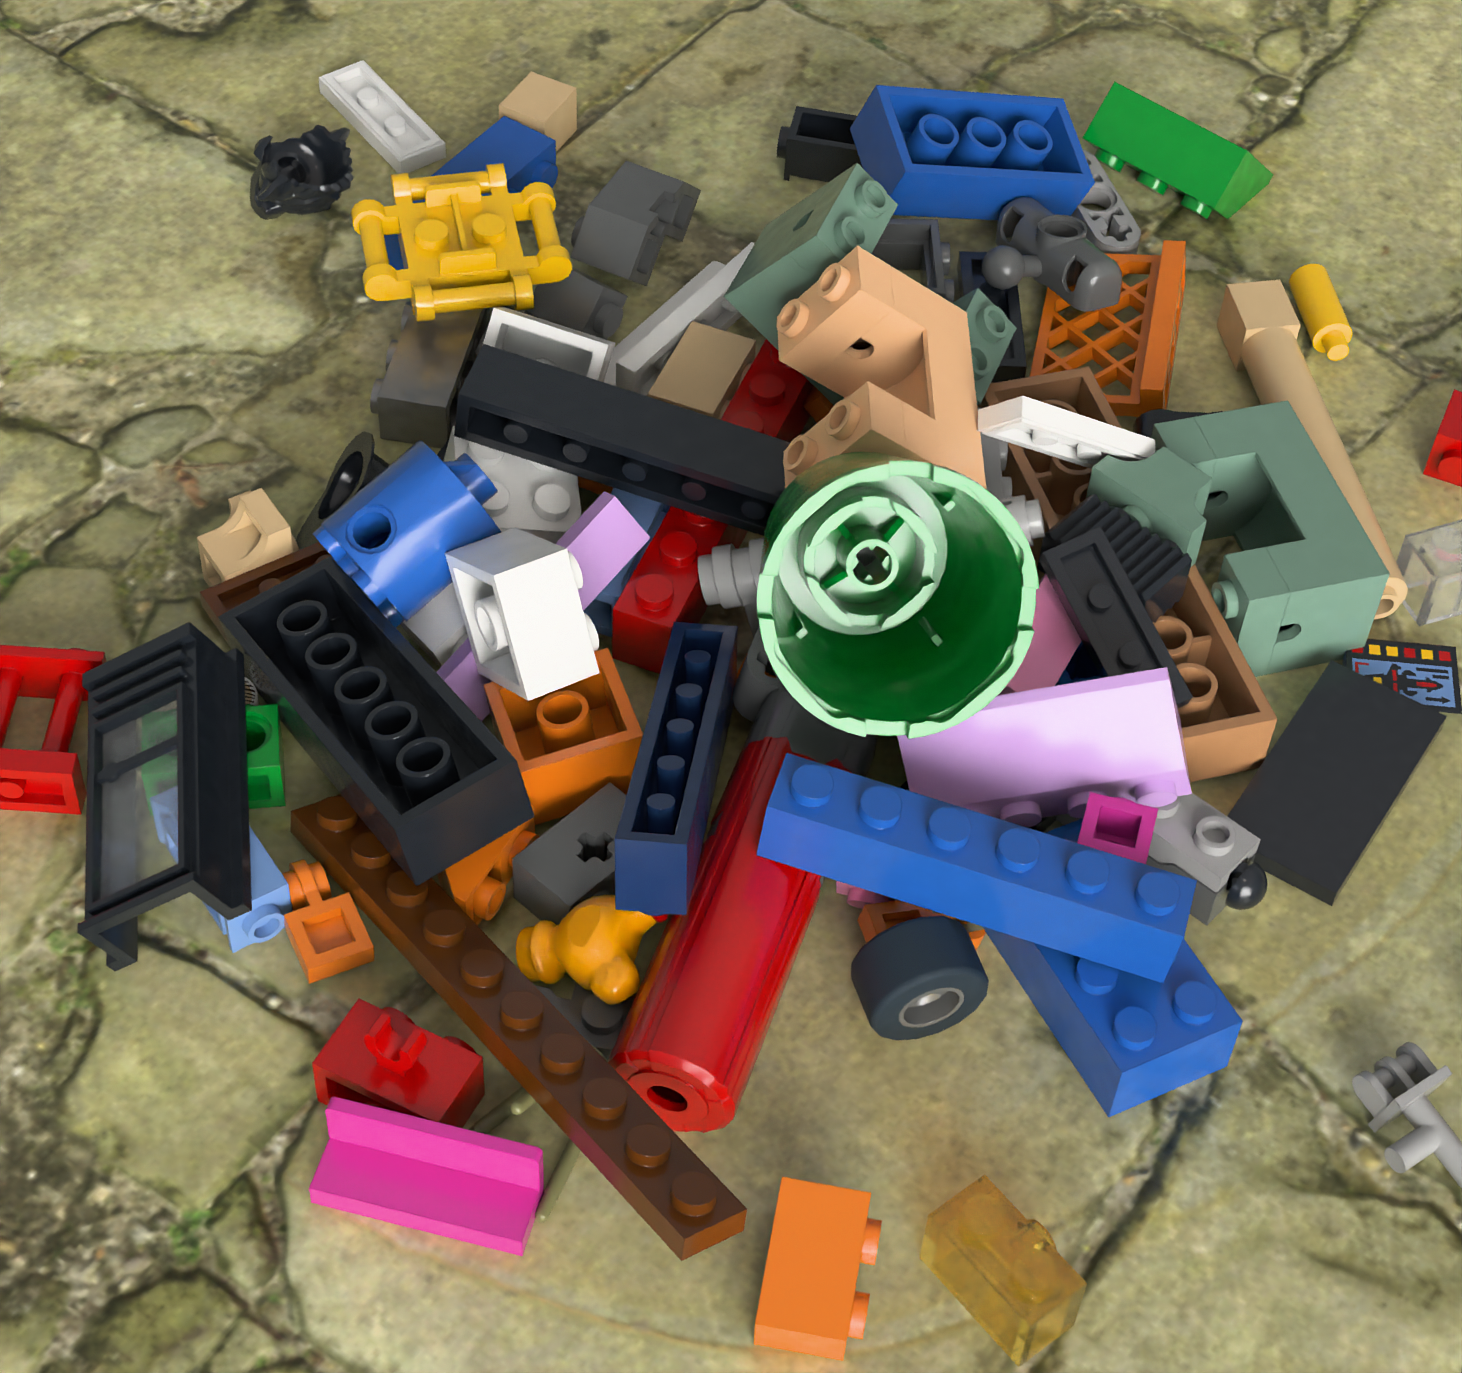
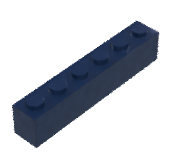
(676, 771)

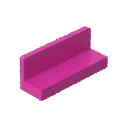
(429, 1176)

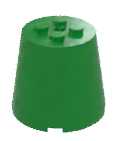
(919, 629)

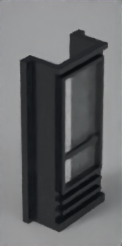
(165, 786)

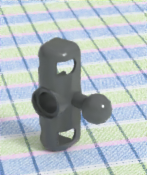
(1053, 253)

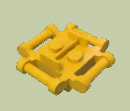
(460, 245)

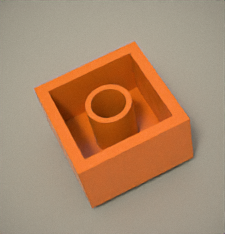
(569, 738)

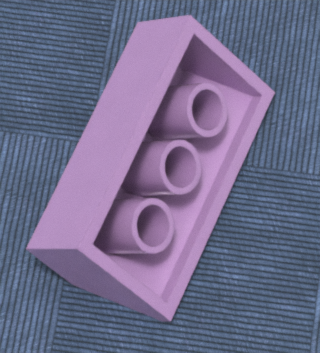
(1055, 745)

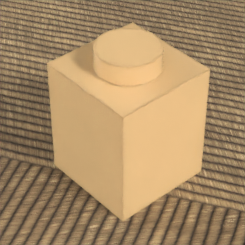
(543, 106)

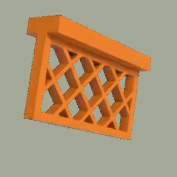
(1153, 347)

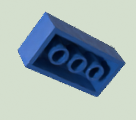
(970, 151)
(1122, 1029)

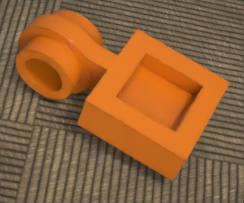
(322, 928)

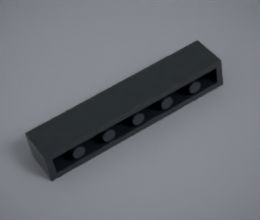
(621, 439)

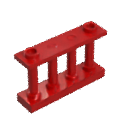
(47, 777)

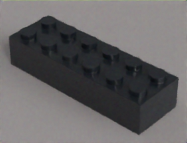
(378, 720)

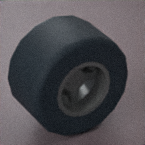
(919, 978)

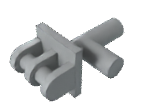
(1403, 1088)

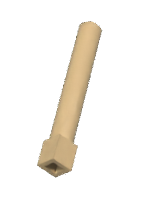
(1262, 339)

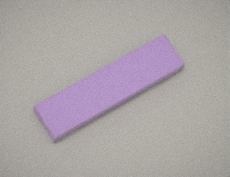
(602, 545)

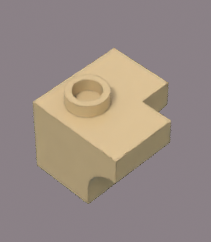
(247, 540)

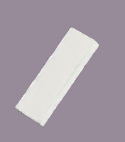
(382, 117)
(1061, 432)

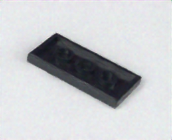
(1334, 779)

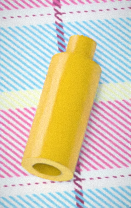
(1321, 310)

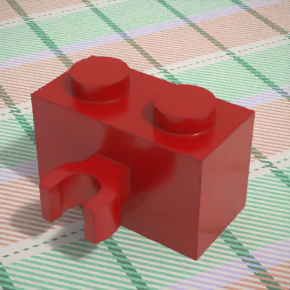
(399, 1067)

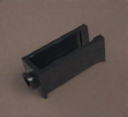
(817, 144)

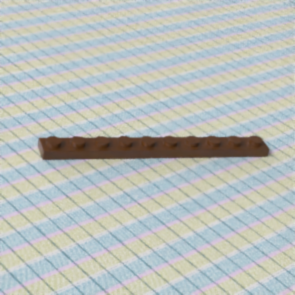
(527, 1035)

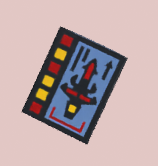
(1412, 669)

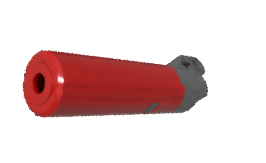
(729, 959)

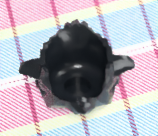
(300, 173)

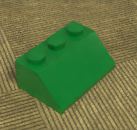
(1174, 154)

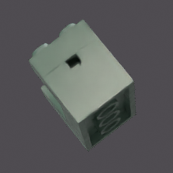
(822, 232)
(1305, 563)

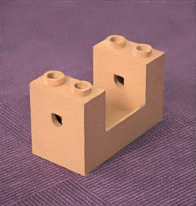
(895, 360)

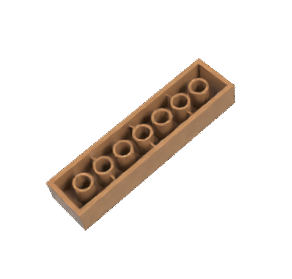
(1229, 716)

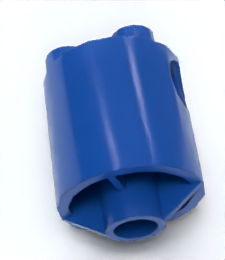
(402, 525)

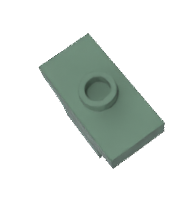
(1157, 493)

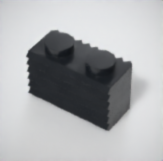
(1152, 564)

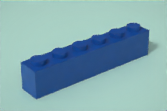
(976, 868)

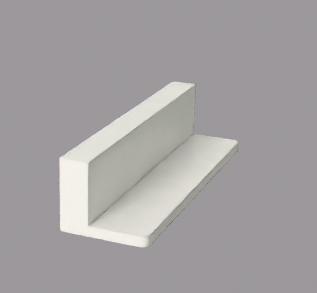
(646, 349)

